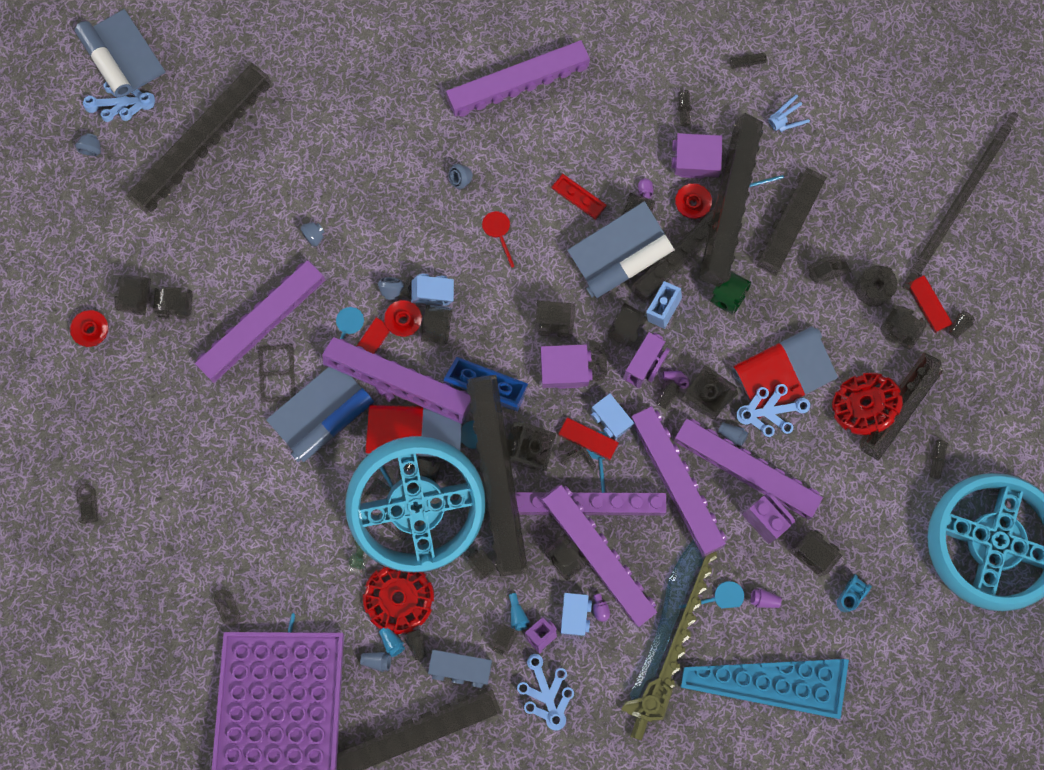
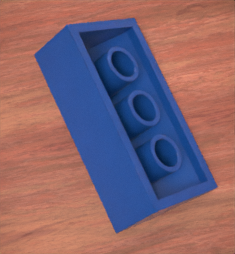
(510, 389)

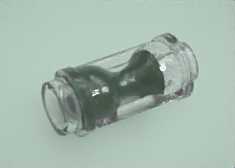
(357, 559)

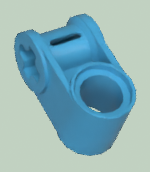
(855, 591)

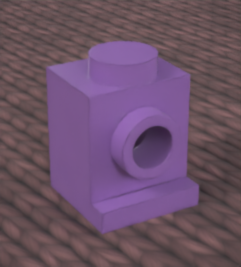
(533, 634)

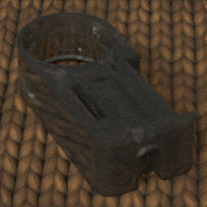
(88, 505)

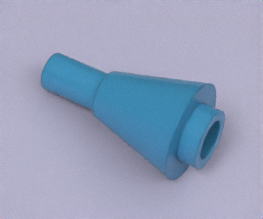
(518, 617)

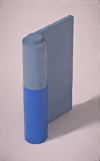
(319, 412)

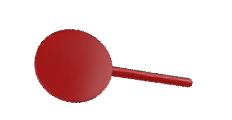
(497, 225)

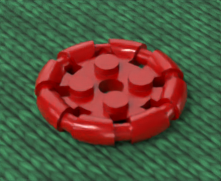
(874, 410)
(402, 609)

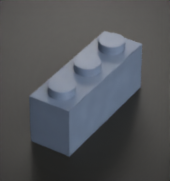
(459, 668)

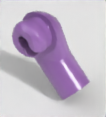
(678, 377)

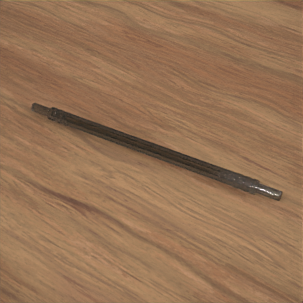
(960, 201)

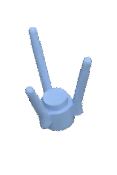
(778, 120)

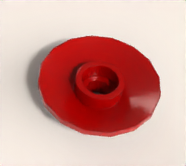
(695, 193)
(396, 312)
(81, 324)

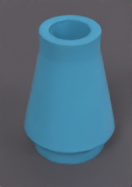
(391, 642)

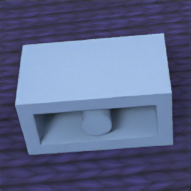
(432, 290)
(664, 305)
(611, 417)
(575, 614)

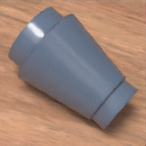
(733, 433)
(378, 661)

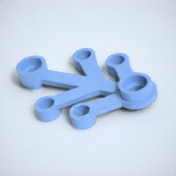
(92, 104)
(770, 410)
(547, 696)

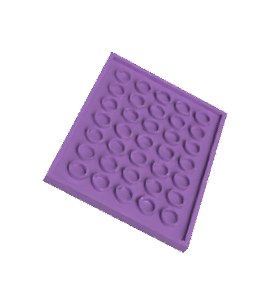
(278, 701)

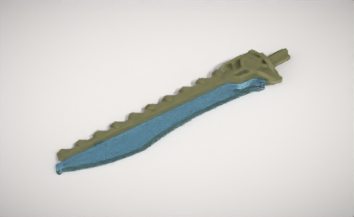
(658, 692)

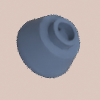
(88, 145)
(460, 176)
(312, 233)
(390, 287)

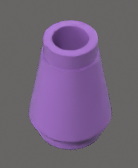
(765, 599)

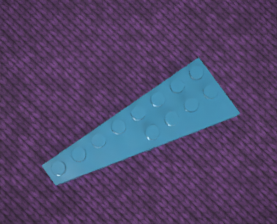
(798, 686)

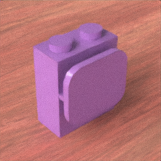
(697, 155)
(646, 360)
(565, 366)
(769, 517)

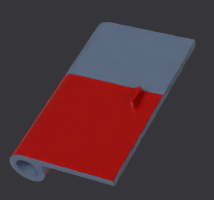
(795, 362)
(396, 422)

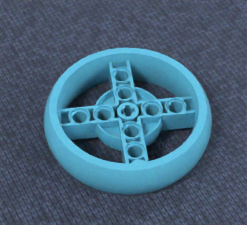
(944, 523)
(424, 558)

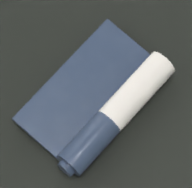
(120, 53)
(620, 250)

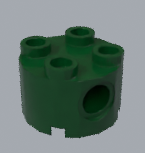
(731, 293)

